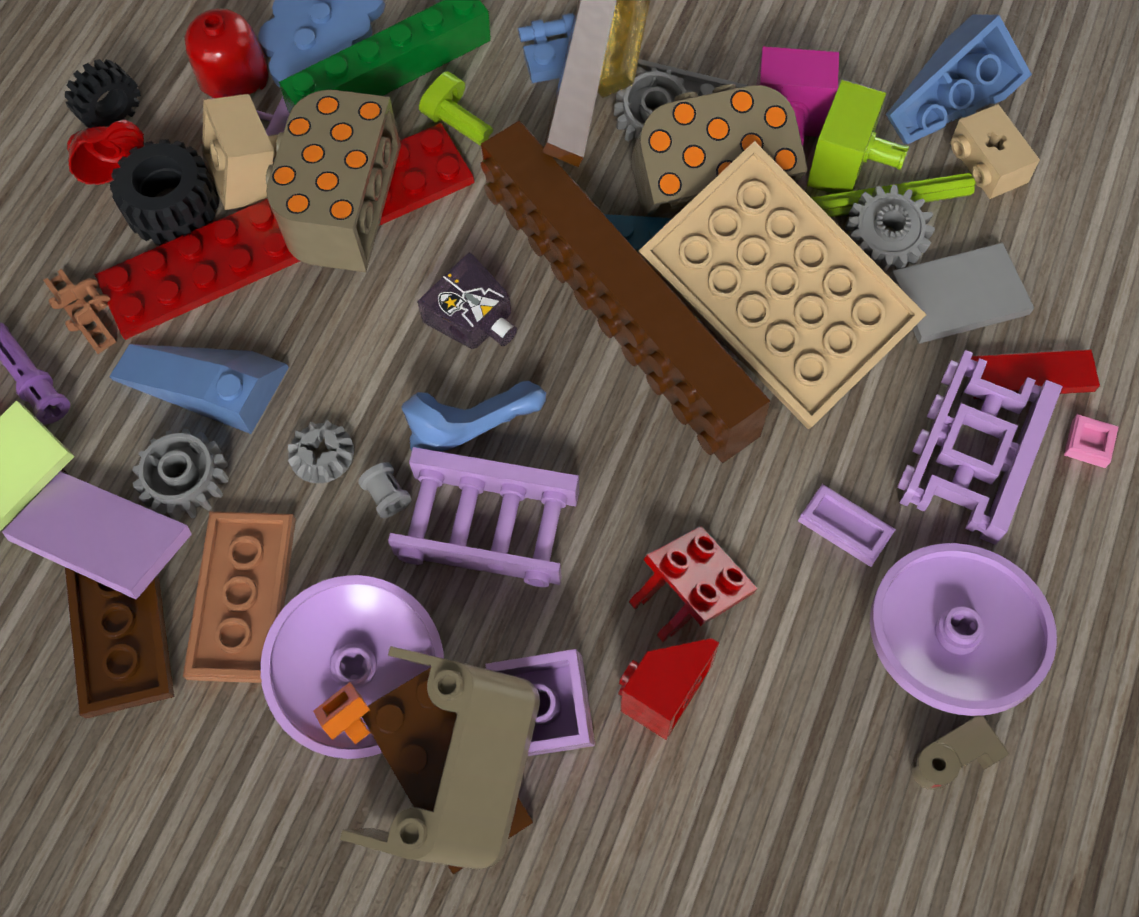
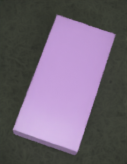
(846, 525)

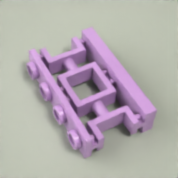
(1010, 457)

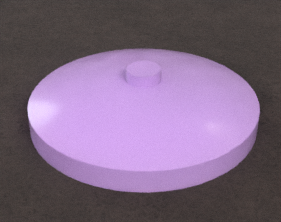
(963, 629)
(337, 637)

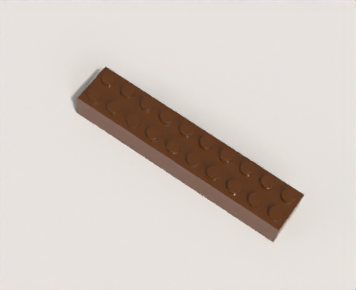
(624, 294)

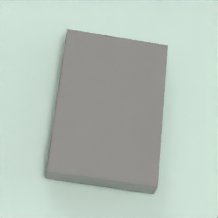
(964, 292)

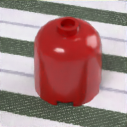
(225, 54)

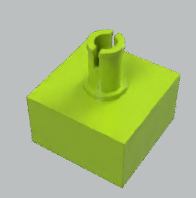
(851, 140)

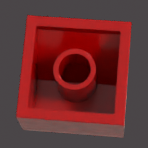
(665, 683)

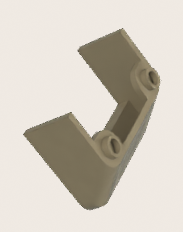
(479, 773)

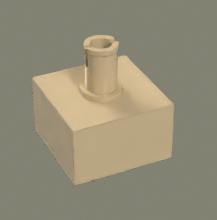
(236, 150)

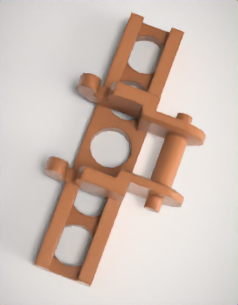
(85, 315)

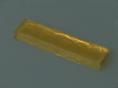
(623, 46)

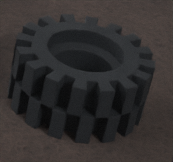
(92, 85)

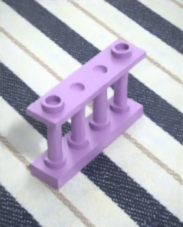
(473, 478)

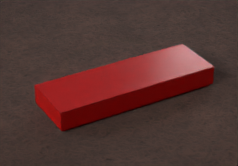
(1070, 369)

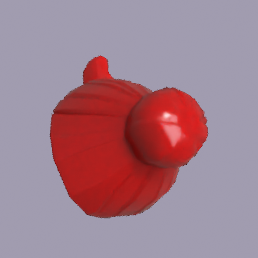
(98, 149)

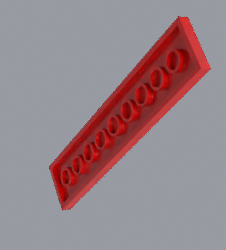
(251, 246)

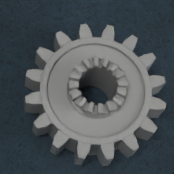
(648, 90)
(899, 213)
(165, 460)

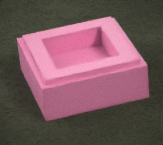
(1091, 441)

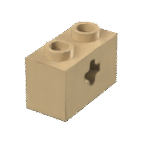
(994, 151)

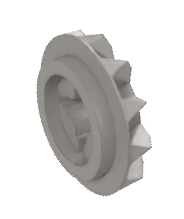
(329, 465)

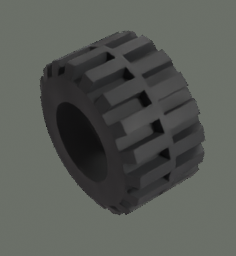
(157, 169)

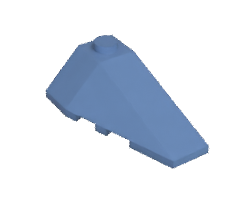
(965, 73)
(210, 382)

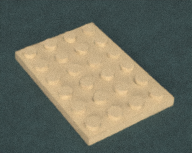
(781, 285)

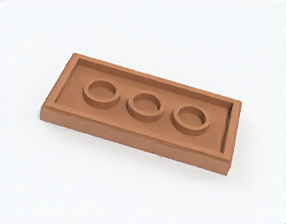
(238, 594)

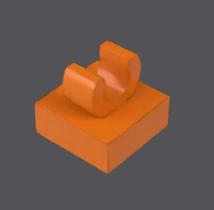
(344, 713)

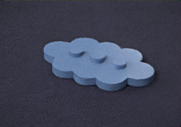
(314, 30)

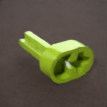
(441, 102)

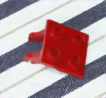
(699, 575)

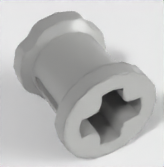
(384, 489)

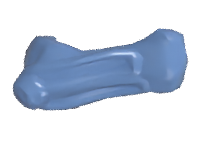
(446, 427)

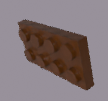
(117, 646)
(416, 744)

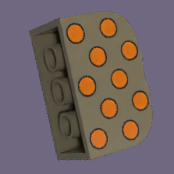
(700, 136)
(333, 177)

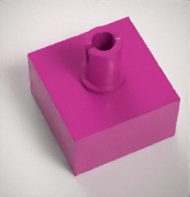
(805, 80)

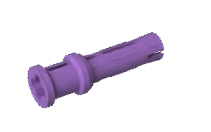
(32, 384)

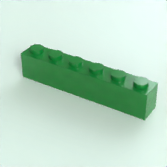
(396, 53)

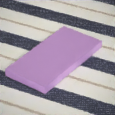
(97, 534)

